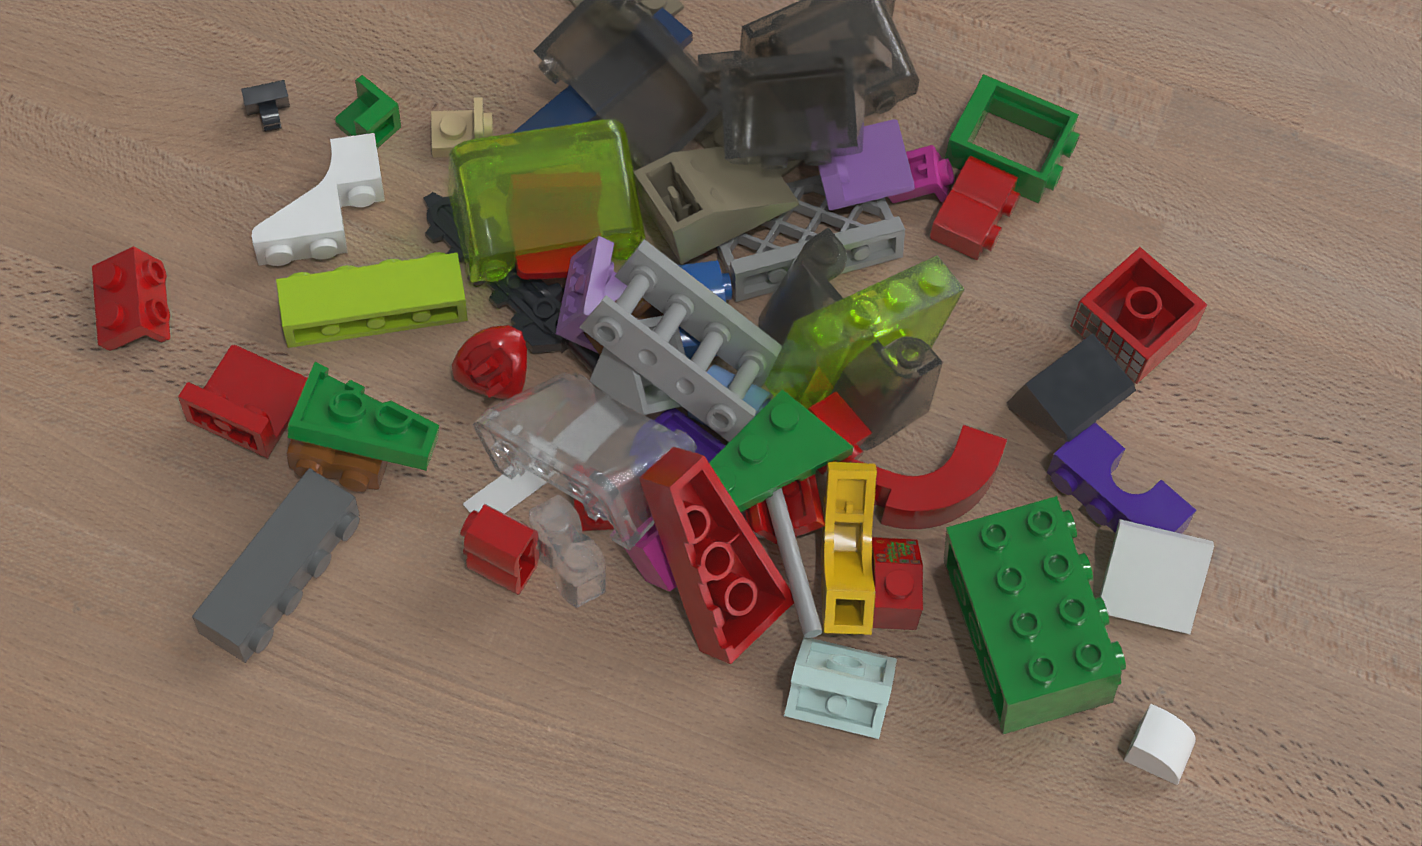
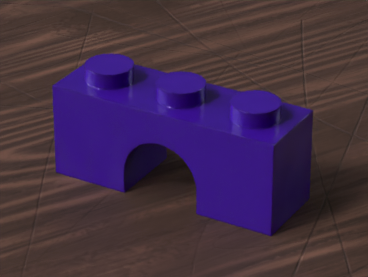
(1085, 471)

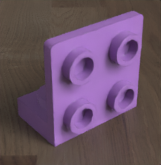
(872, 174)
(587, 283)

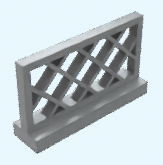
(864, 243)

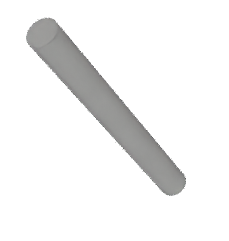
(793, 565)

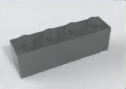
(277, 566)

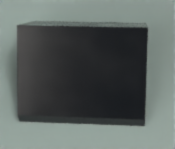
(1073, 390)

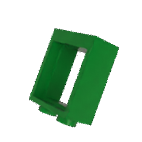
(1026, 111)

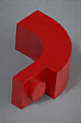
(945, 493)

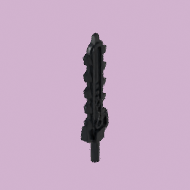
(531, 300)

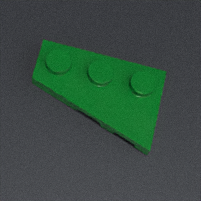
(776, 449)

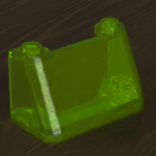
(543, 194)

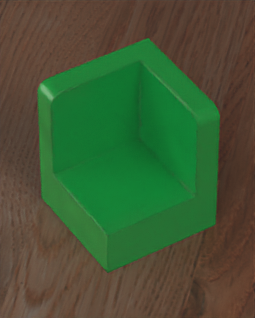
(370, 113)

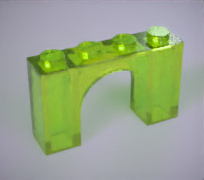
(827, 340)

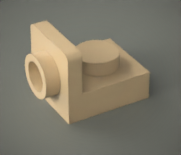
(455, 127)

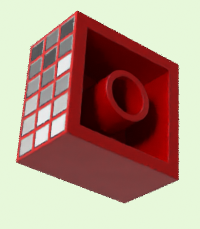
(1139, 314)

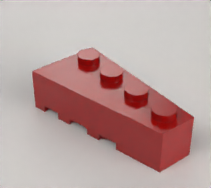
(714, 556)

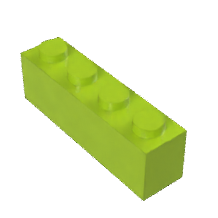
(371, 299)

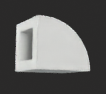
(1161, 745)

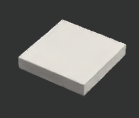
(1155, 576)

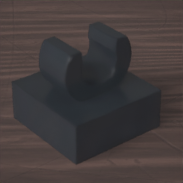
(266, 100)

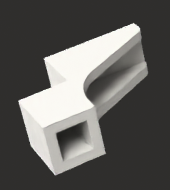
(314, 221)

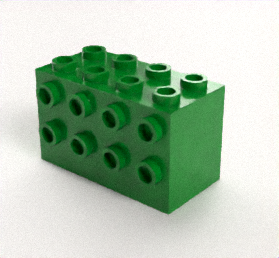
(1033, 614)

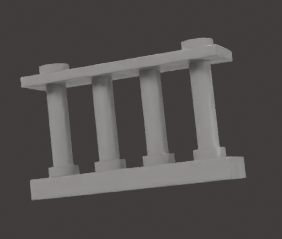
(703, 316)

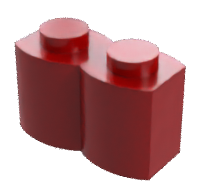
(974, 208)
(500, 548)

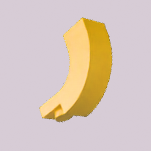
(847, 549)

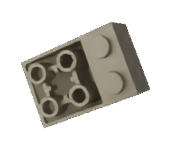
(706, 200)

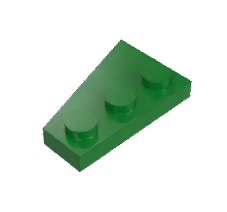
(353, 422)

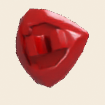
(492, 362)

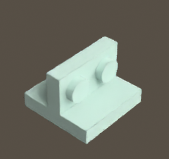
(840, 687)

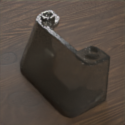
(633, 74)
(881, 384)

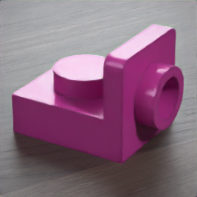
(929, 173)

